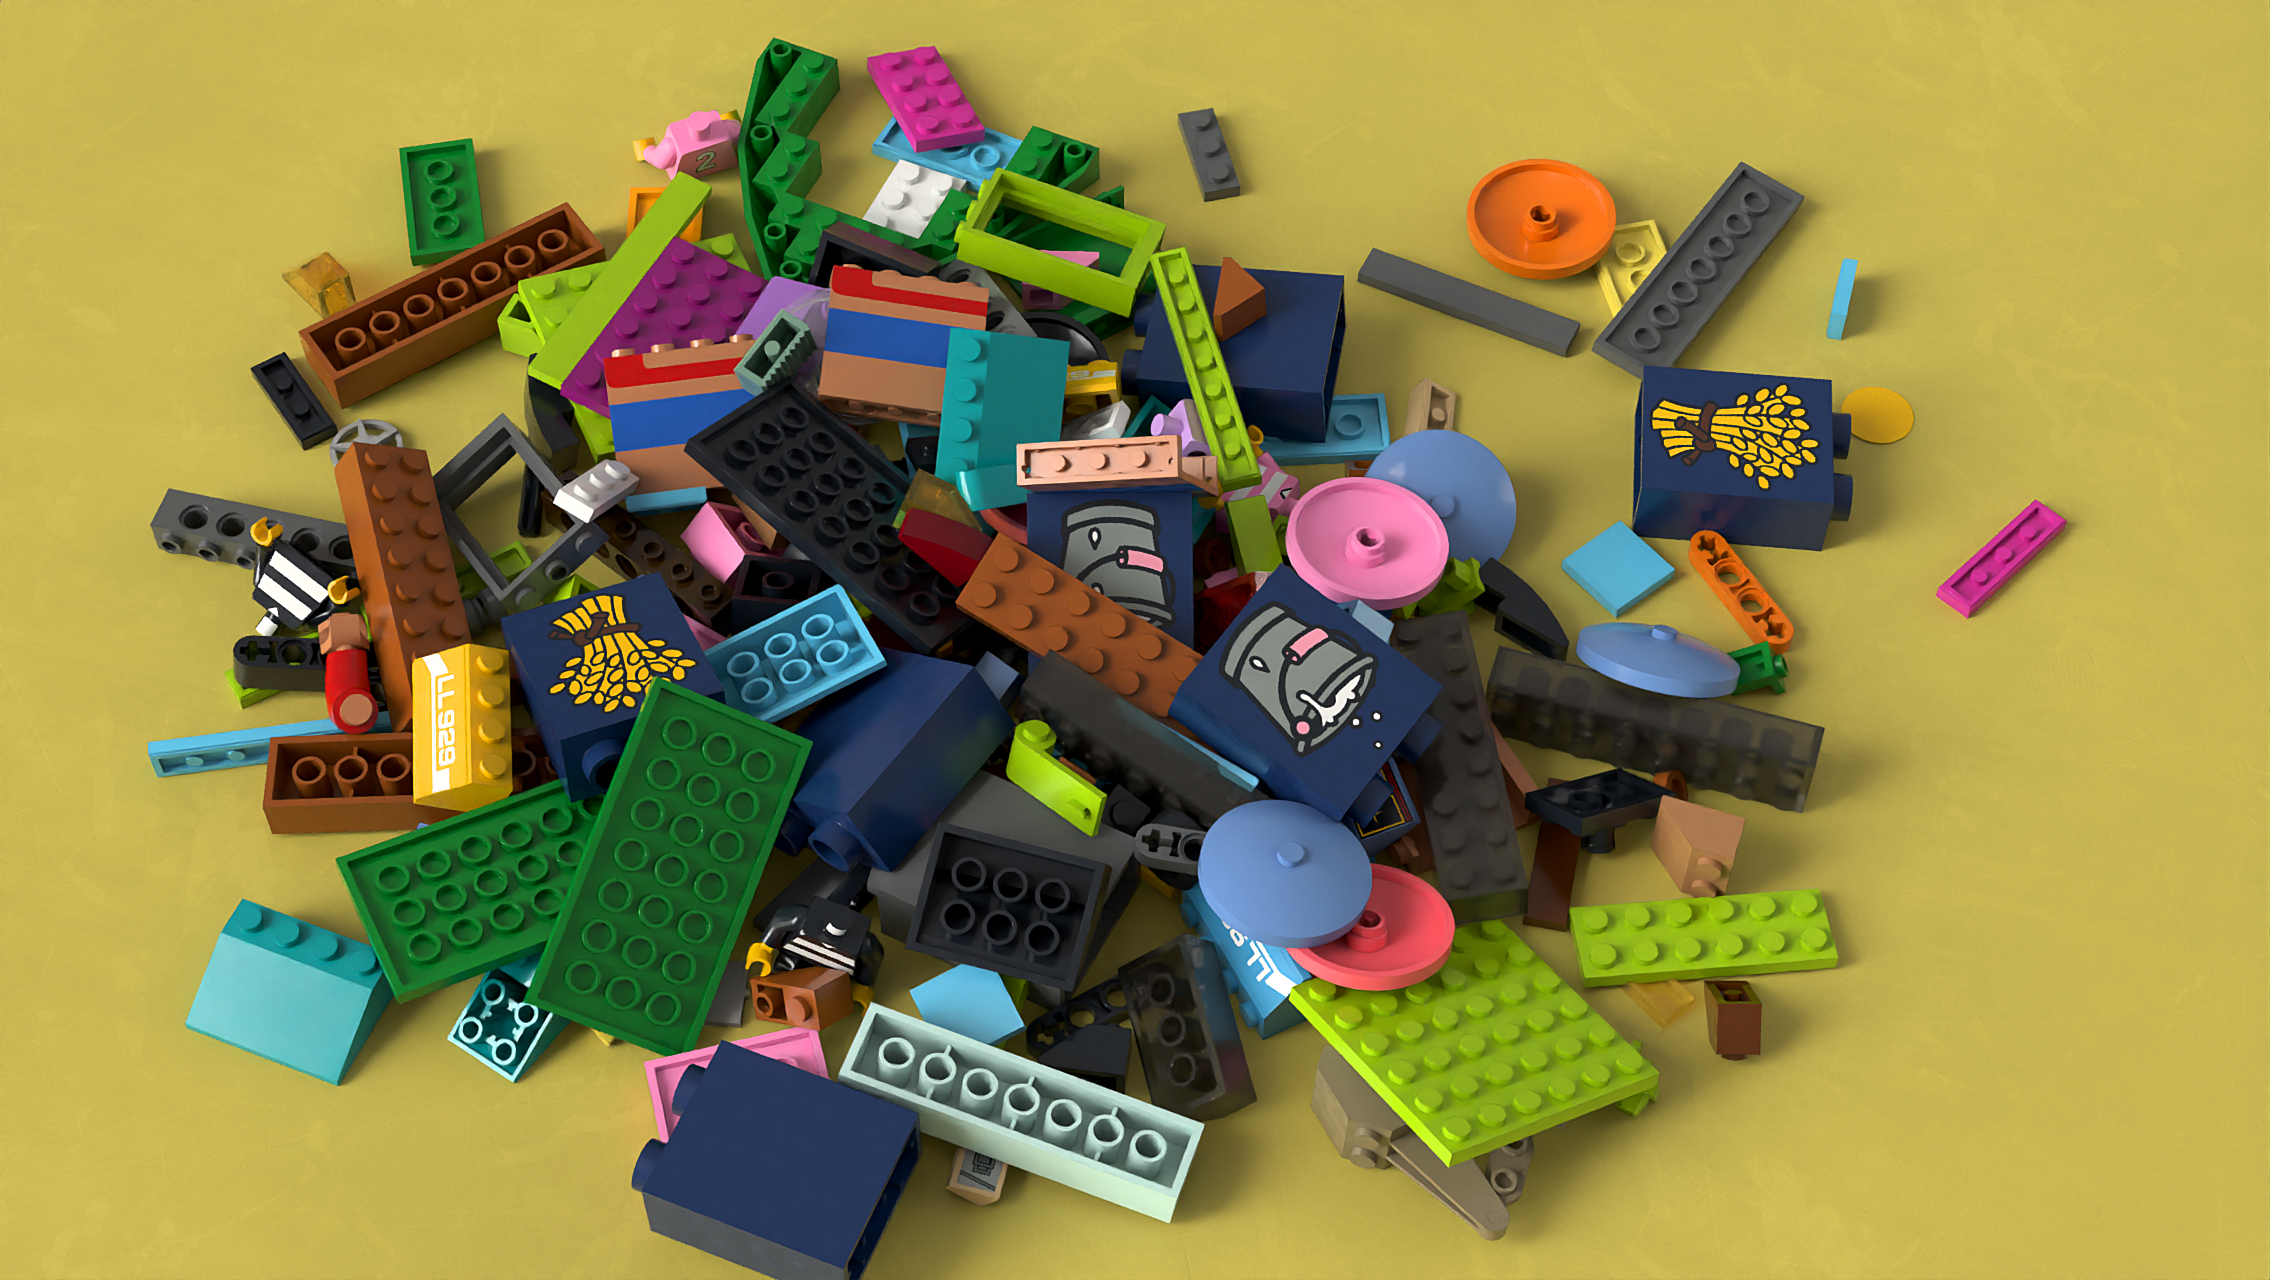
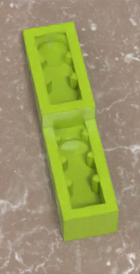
(1252, 535)

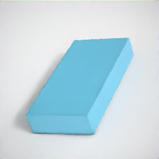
(1841, 299)

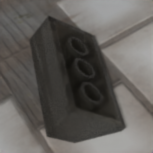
(1187, 1030)

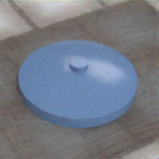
(1460, 484)
(1658, 659)
(1284, 874)

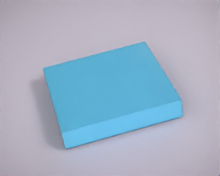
(666, 501)
(1618, 568)
(969, 1004)

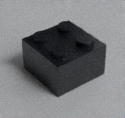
(770, 587)

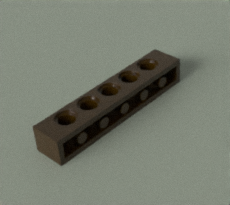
(639, 551)

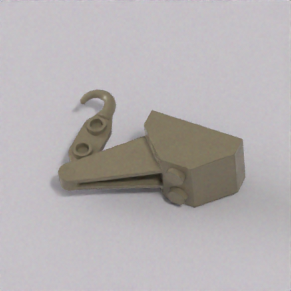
(1376, 1136)

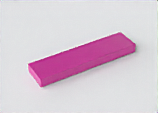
(2001, 558)

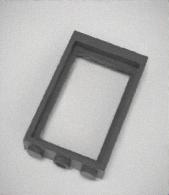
(469, 472)

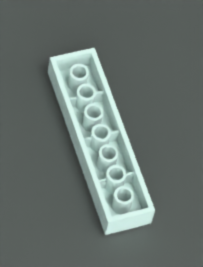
(1025, 1112)

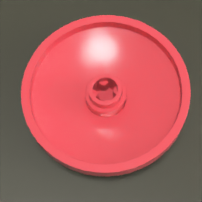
(1395, 942)

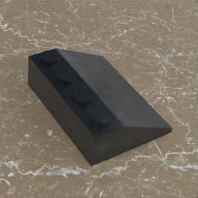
(1008, 906)

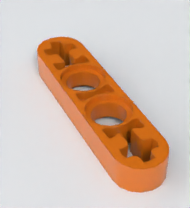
(1734, 594)

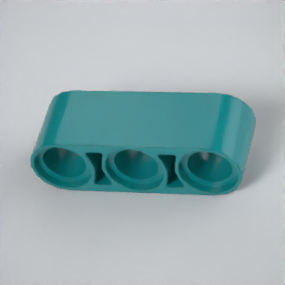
(991, 487)

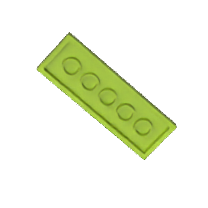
(1702, 937)

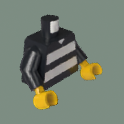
(294, 584)
(825, 937)

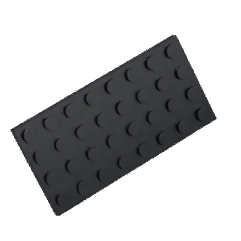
(833, 504)

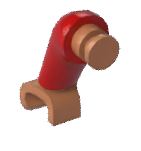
(347, 675)

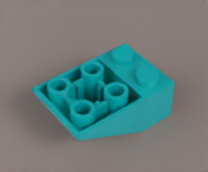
(501, 1026)

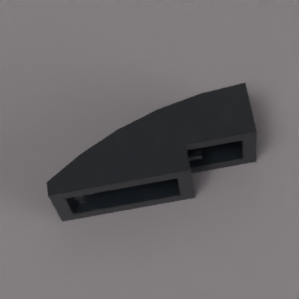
(550, 422)
(1520, 612)

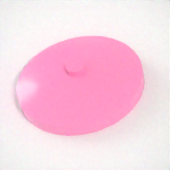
(1367, 542)

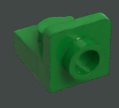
(1760, 668)

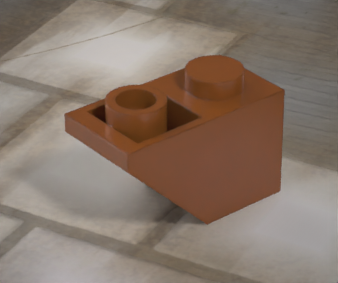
(803, 997)

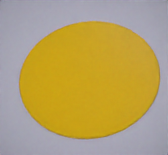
(1878, 414)

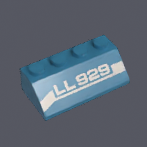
(1251, 970)

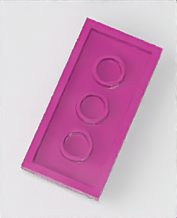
(925, 99)

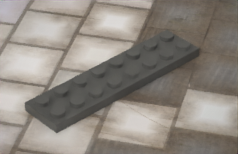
(1698, 272)

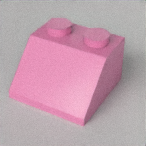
(721, 538)

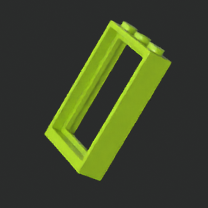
(1050, 271)

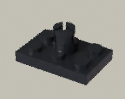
(1598, 805)

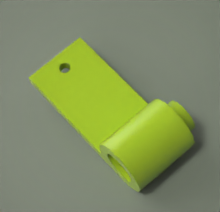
(1050, 781)

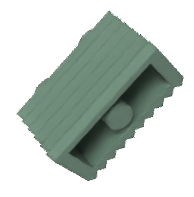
(776, 353)

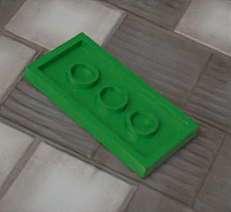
(441, 200)

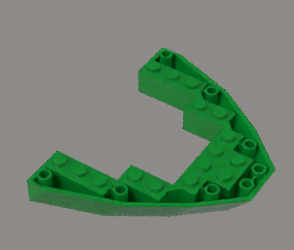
(782, 165)

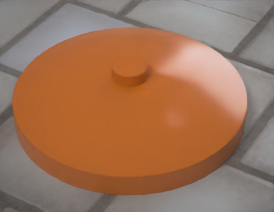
(1541, 219)

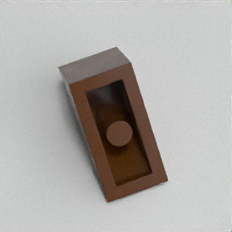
(1733, 1019)

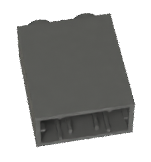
(1010, 812)

